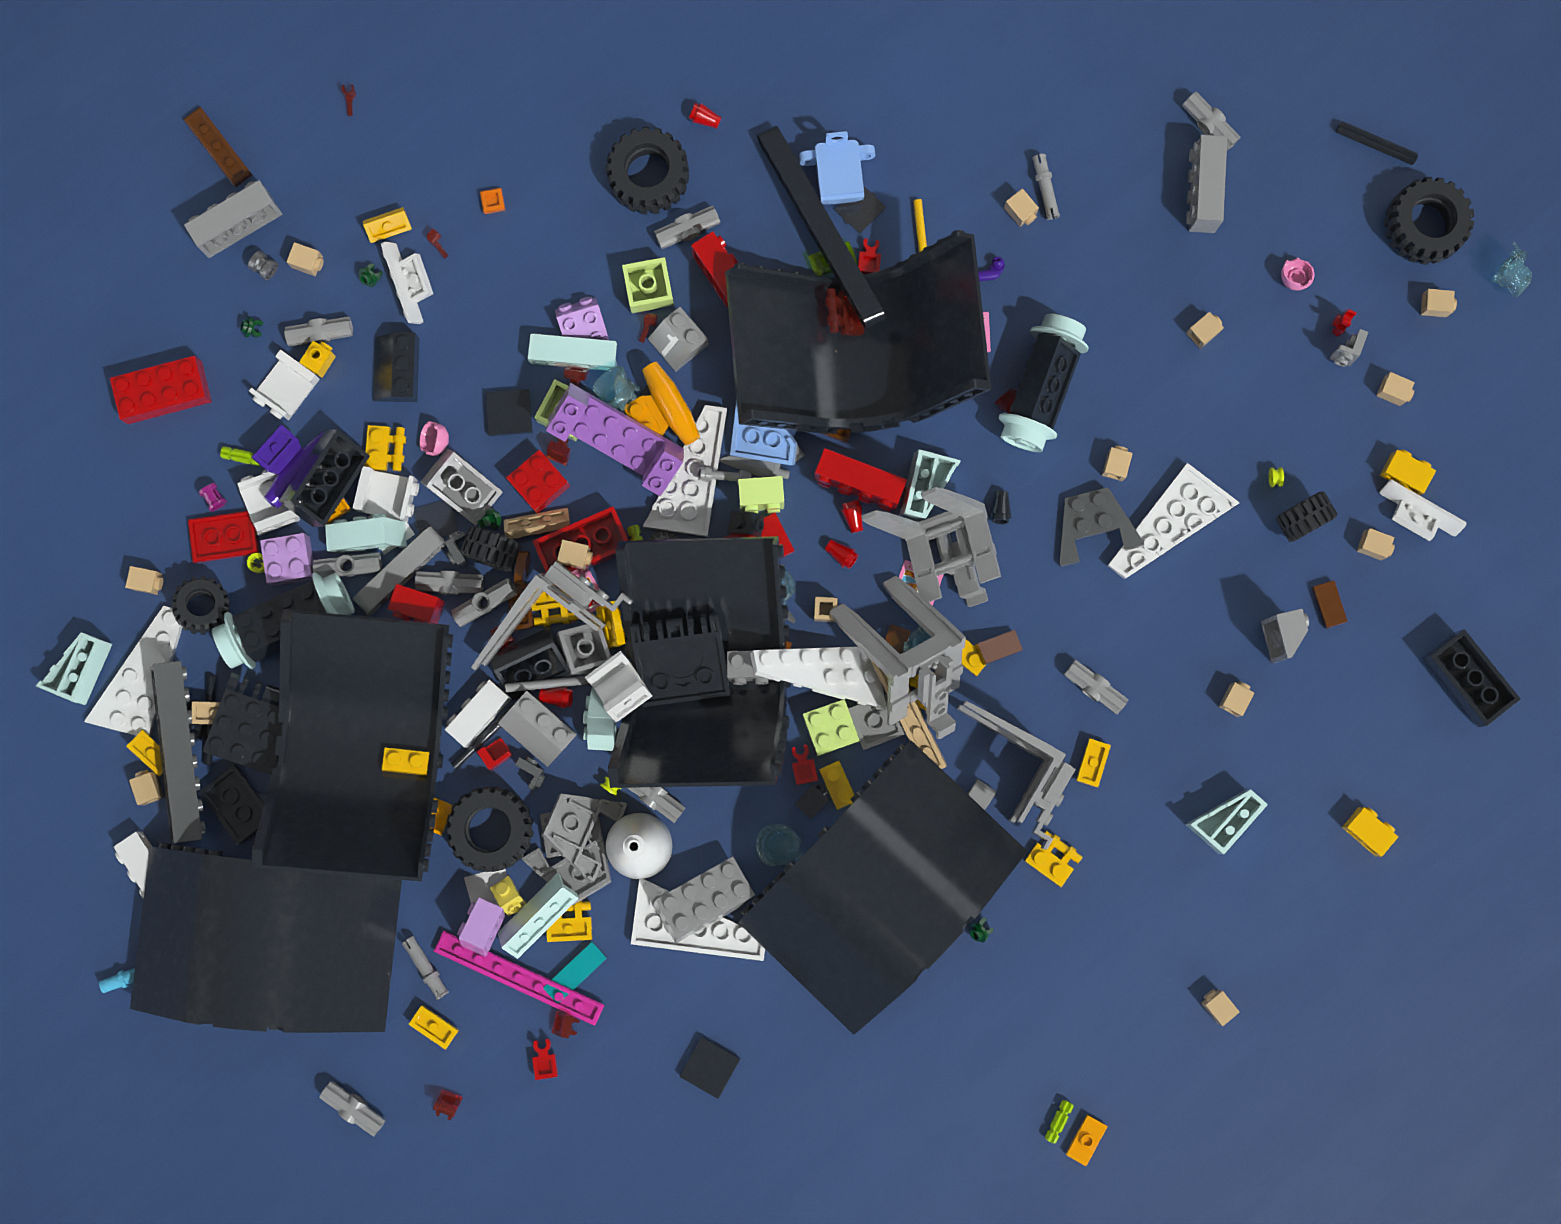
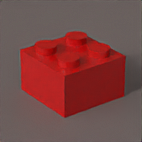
(538, 481)
(413, 604)

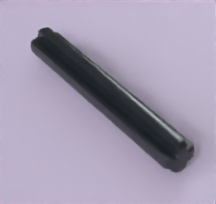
(1377, 143)

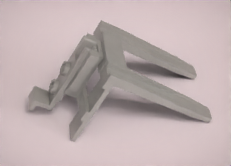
(958, 558)
(566, 589)
(940, 652)
(1048, 782)

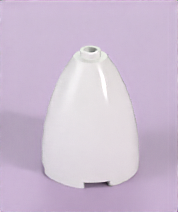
(653, 845)

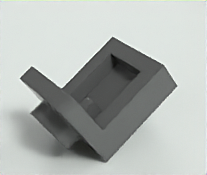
(454, 550)
(530, 765)

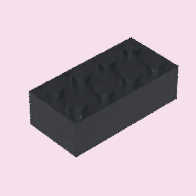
(324, 478)
(1471, 678)

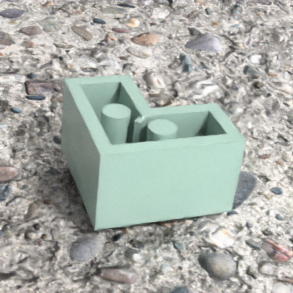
(600, 726)

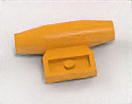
(663, 407)

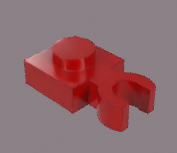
(869, 260)
(1342, 321)
(804, 769)
(545, 1063)

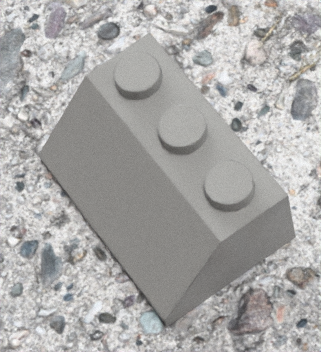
(1285, 633)
(537, 728)

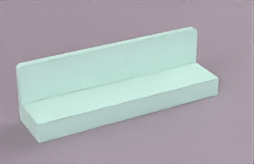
(572, 352)
(536, 916)

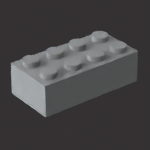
(1207, 184)
(233, 218)
(704, 899)

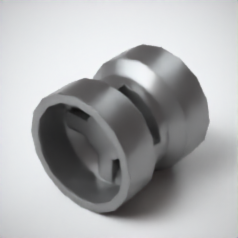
(264, 266)

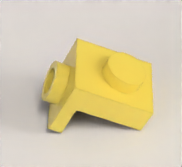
(508, 896)

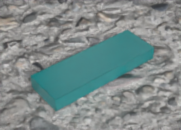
(577, 970)

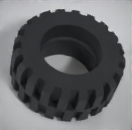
(638, 145)
(1447, 201)
(460, 821)

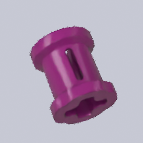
(212, 497)

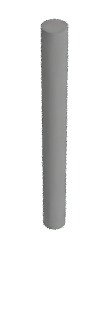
(542, 684)

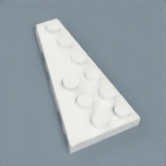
(829, 671)
(129, 698)

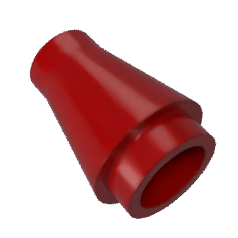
(703, 115)
(852, 513)
(842, 554)
(559, 697)

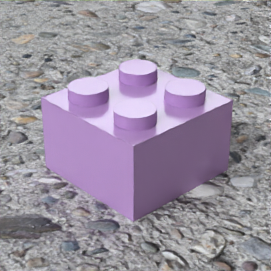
(287, 559)
(481, 926)

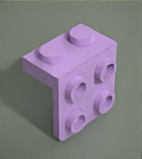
(582, 320)

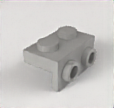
(741, 669)

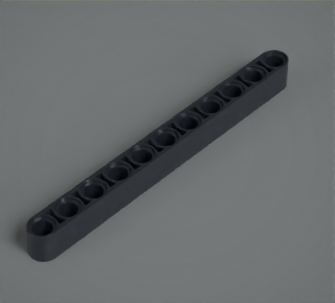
(821, 227)

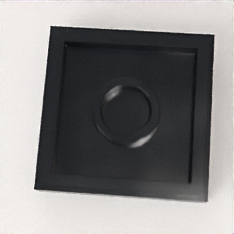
(509, 412)
(710, 1067)

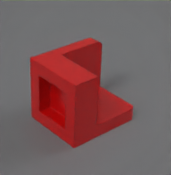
(495, 754)

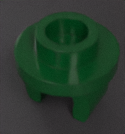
(367, 277)
(247, 327)
(492, 519)
(978, 932)

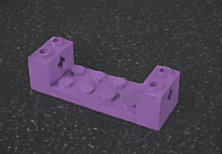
(617, 437)

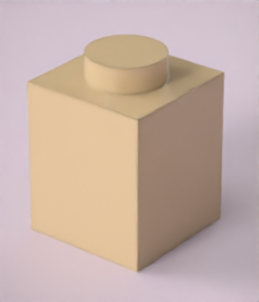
(1021, 208)
(305, 259)
(1438, 303)
(1205, 329)
(1396, 389)
(1117, 463)
(1376, 544)
(574, 555)
(144, 580)
(822, 609)
(1236, 698)
(146, 787)
(1219, 1006)

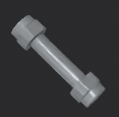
(706, 474)

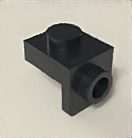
(746, 523)

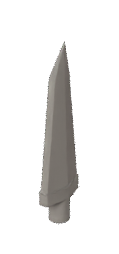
(756, 467)

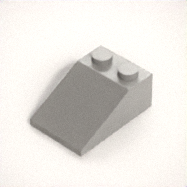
(461, 486)

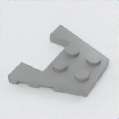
(571, 826)
(568, 873)

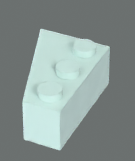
(925, 473)
(365, 534)
(78, 669)
(1227, 821)

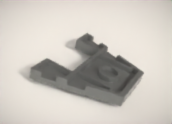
(1093, 515)

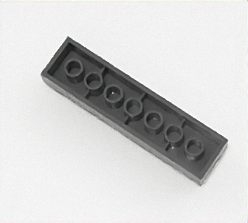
(176, 751)

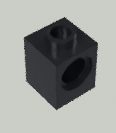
(812, 801)

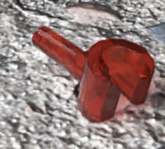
(349, 98)
(433, 237)
(649, 320)

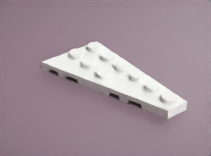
(686, 500)
(1180, 512)
(717, 938)

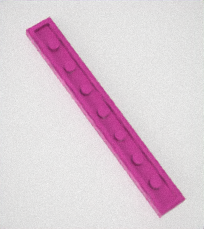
(520, 979)

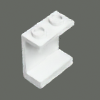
(285, 386)
(385, 494)
(264, 515)
(618, 686)

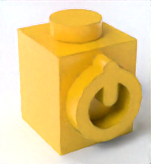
(318, 358)

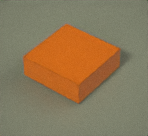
(492, 201)

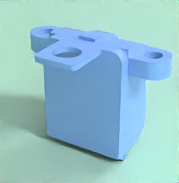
(838, 168)

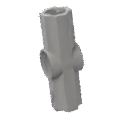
(1210, 120)
(687, 227)
(318, 331)
(360, 565)
(449, 582)
(472, 608)
(1096, 687)
(659, 800)
(352, 1108)

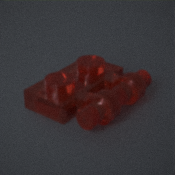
(847, 317)

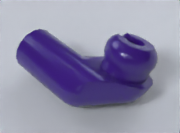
(993, 271)

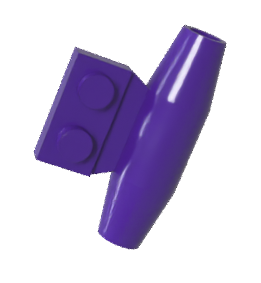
(284, 457)

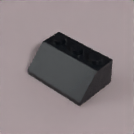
(396, 367)
(529, 661)

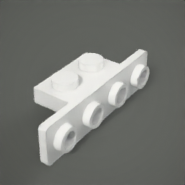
(409, 280)
(1419, 513)

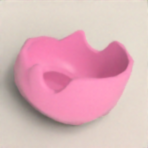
(1297, 274)
(434, 438)

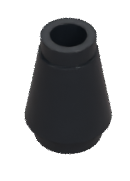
(1001, 508)

